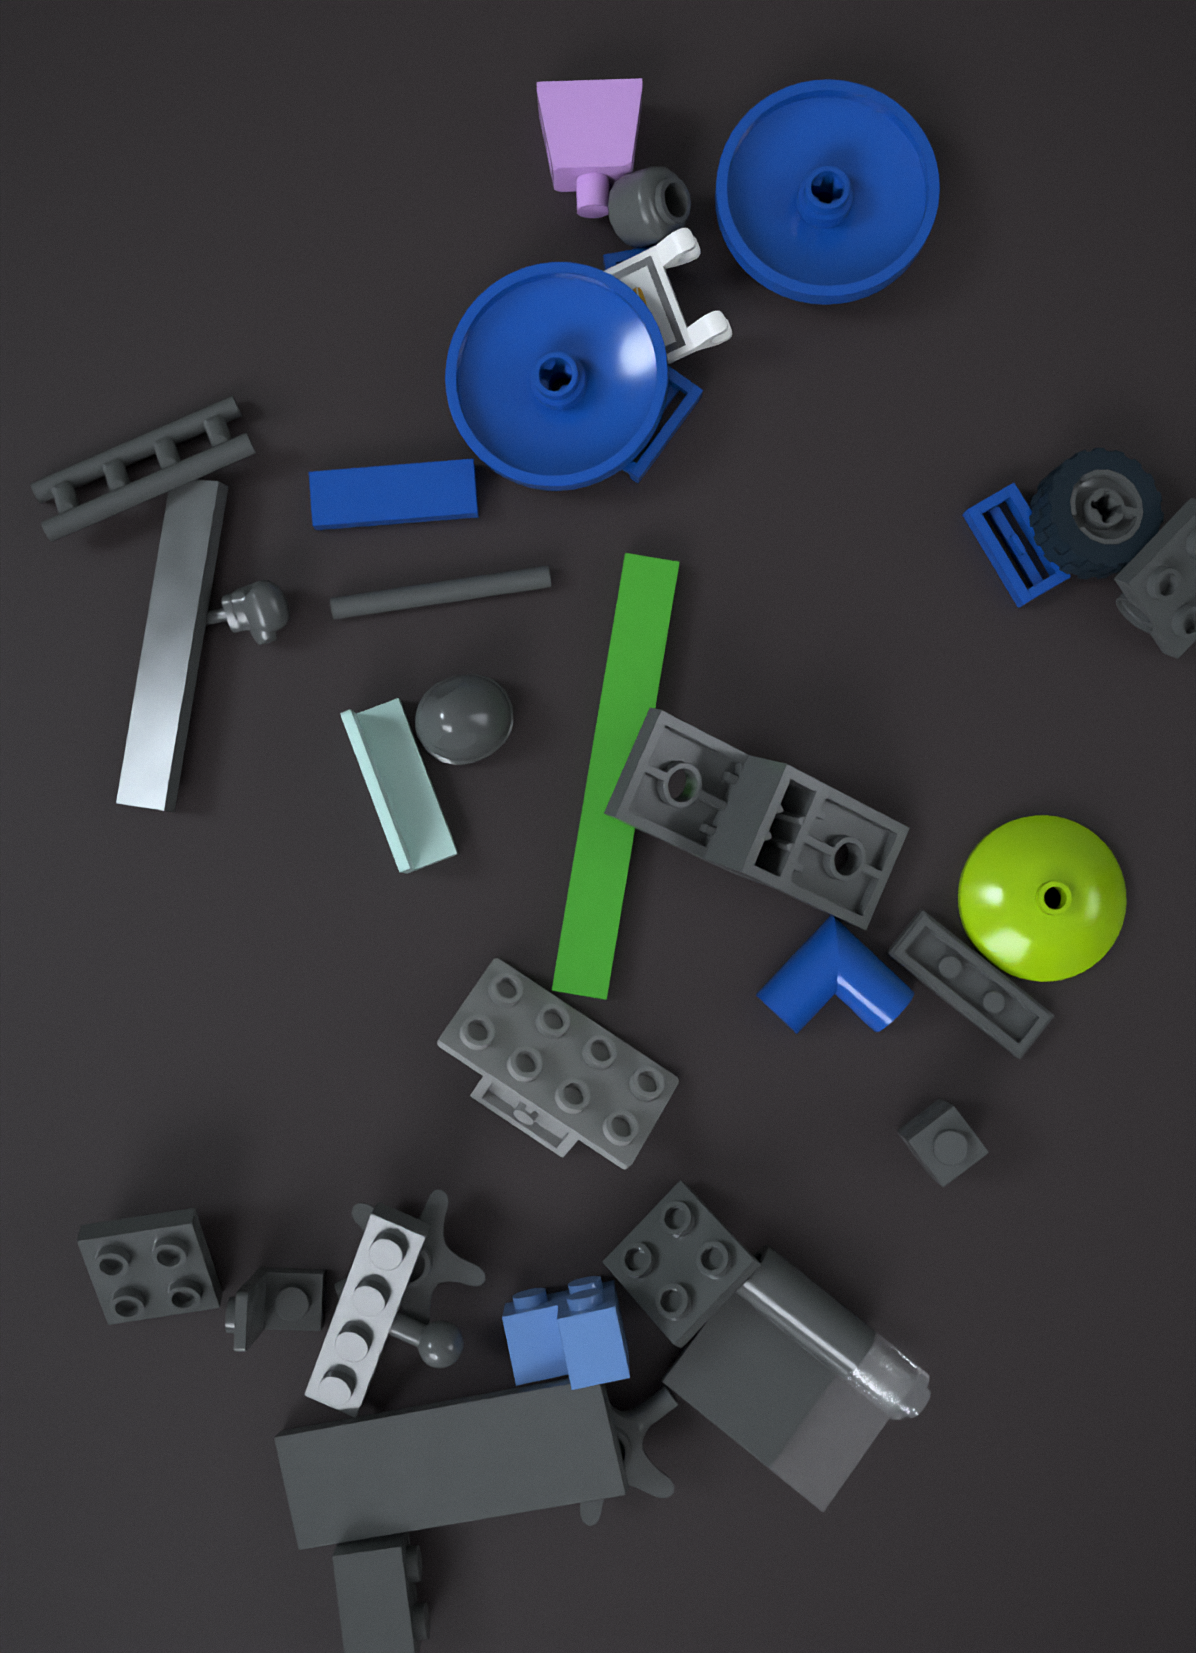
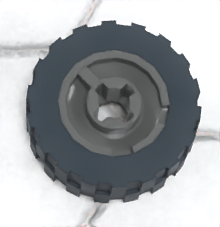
(1078, 535)

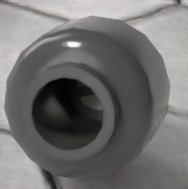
(648, 206)

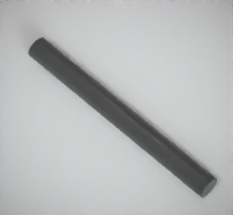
(440, 592)

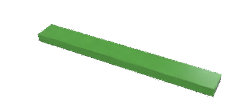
(603, 841)

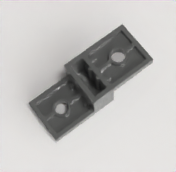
(757, 819)

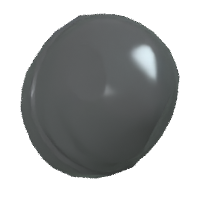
(464, 719)

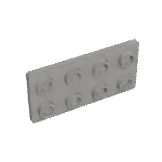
(555, 1068)

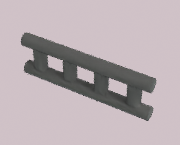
(114, 461)

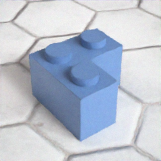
(567, 1334)

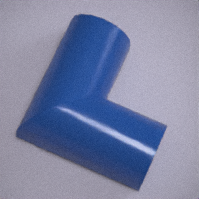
(837, 965)

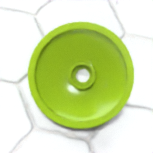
(1006, 907)

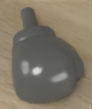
(254, 608)

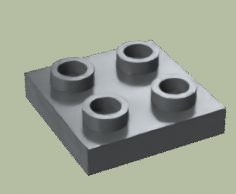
(1162, 584)
(681, 1264)
(150, 1266)

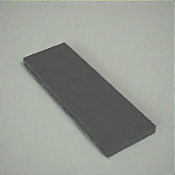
(450, 1462)

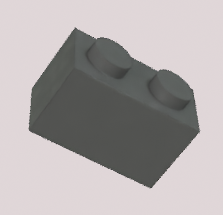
(380, 1595)

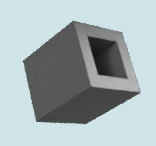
(942, 1142)

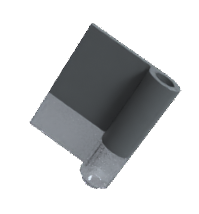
(796, 1378)

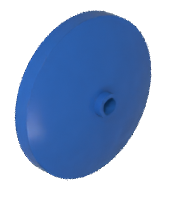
(833, 147)
(549, 327)

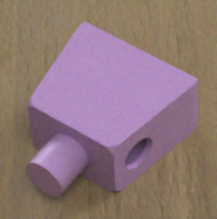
(590, 136)

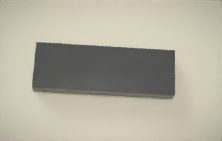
(970, 984)

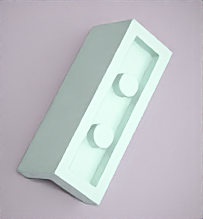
(399, 786)

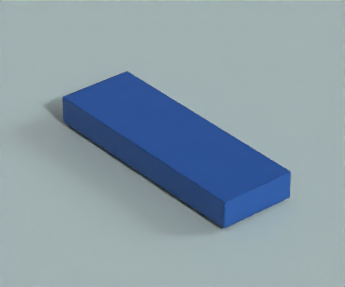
(393, 494)

